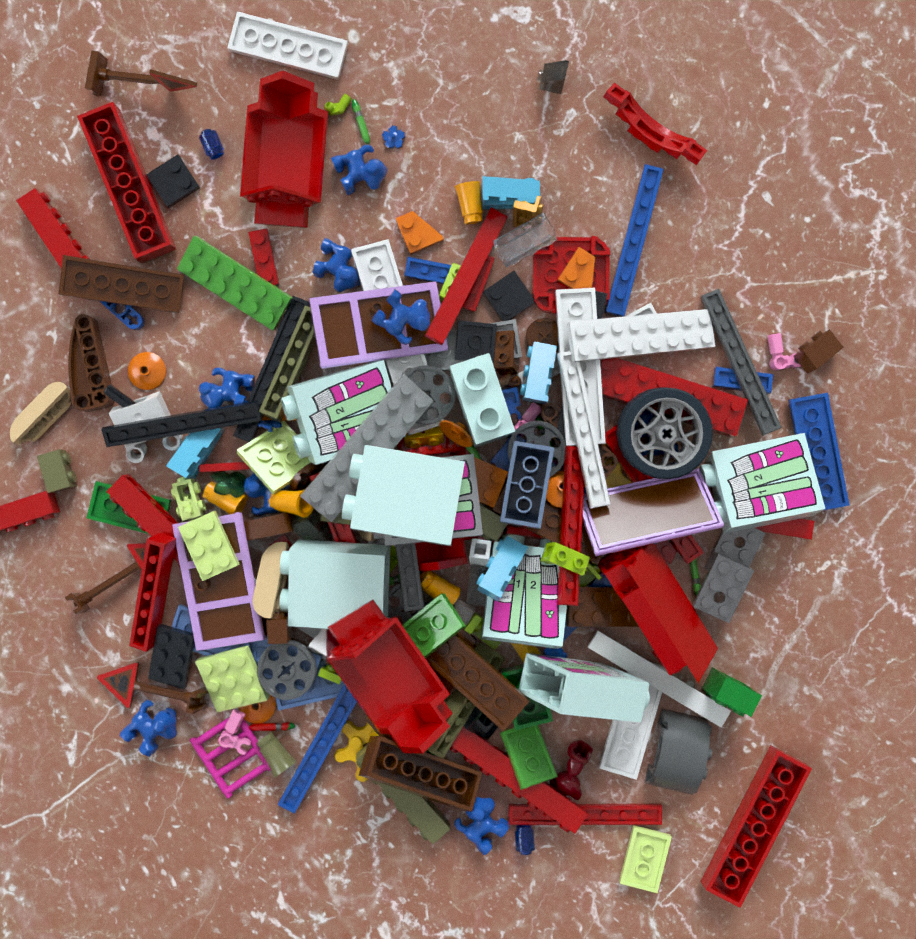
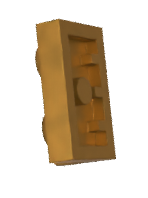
(524, 211)

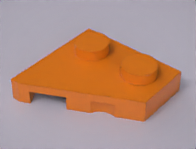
(417, 232)
(579, 270)
(489, 482)

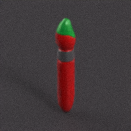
(272, 726)

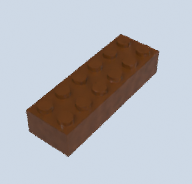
(420, 774)

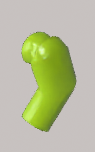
(338, 108)

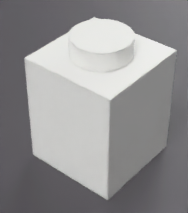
(480, 552)

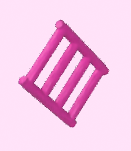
(217, 774)

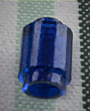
(211, 144)
(524, 839)

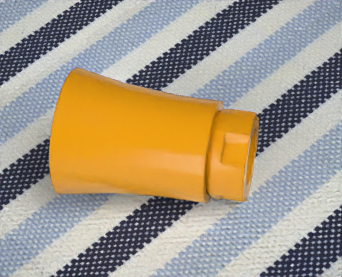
(470, 201)
(225, 502)
(291, 503)
(435, 585)

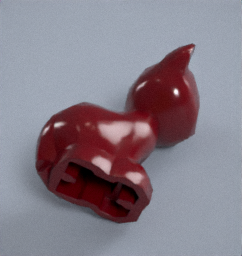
(567, 781)

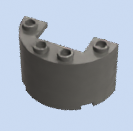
(680, 752)

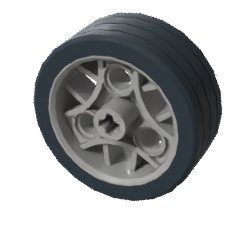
(692, 452)

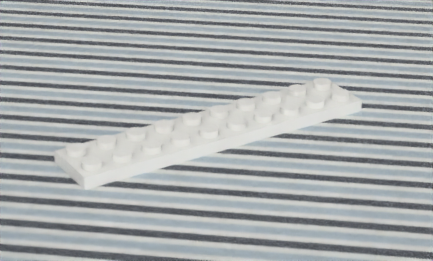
(378, 271)

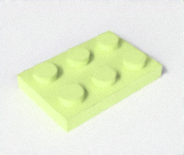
(208, 545)
(645, 859)

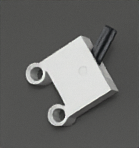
(136, 410)

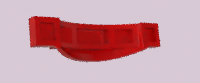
(649, 130)

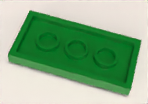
(106, 511)

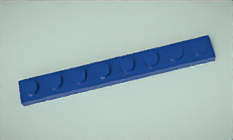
(634, 240)
(318, 750)

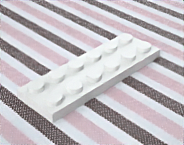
(287, 45)
(629, 739)

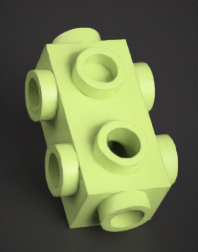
(189, 505)

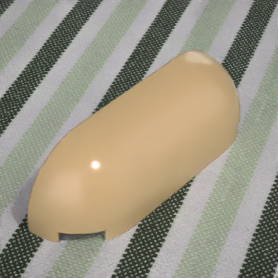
(41, 413)
(269, 581)

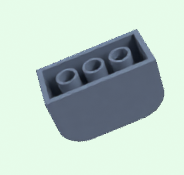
(527, 485)

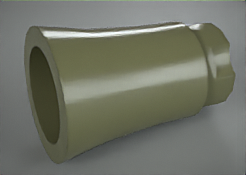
(275, 754)

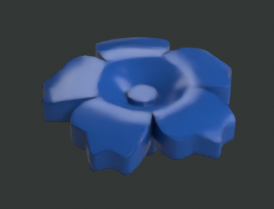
(393, 137)
(268, 424)
(555, 652)

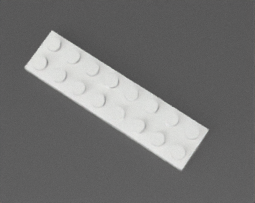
(579, 306)
(640, 335)

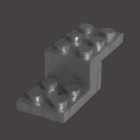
(728, 573)

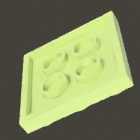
(273, 457)
(232, 679)

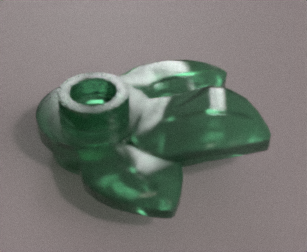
(229, 483)

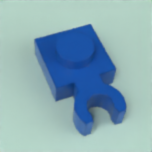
(512, 400)

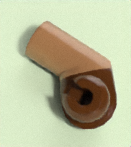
(510, 380)

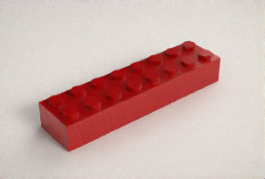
(126, 182)
(625, 380)
(755, 826)

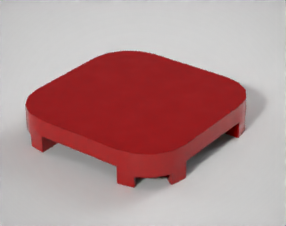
(552, 260)

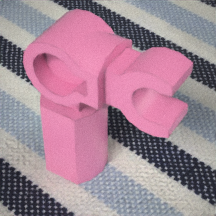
(779, 361)
(530, 415)
(228, 738)

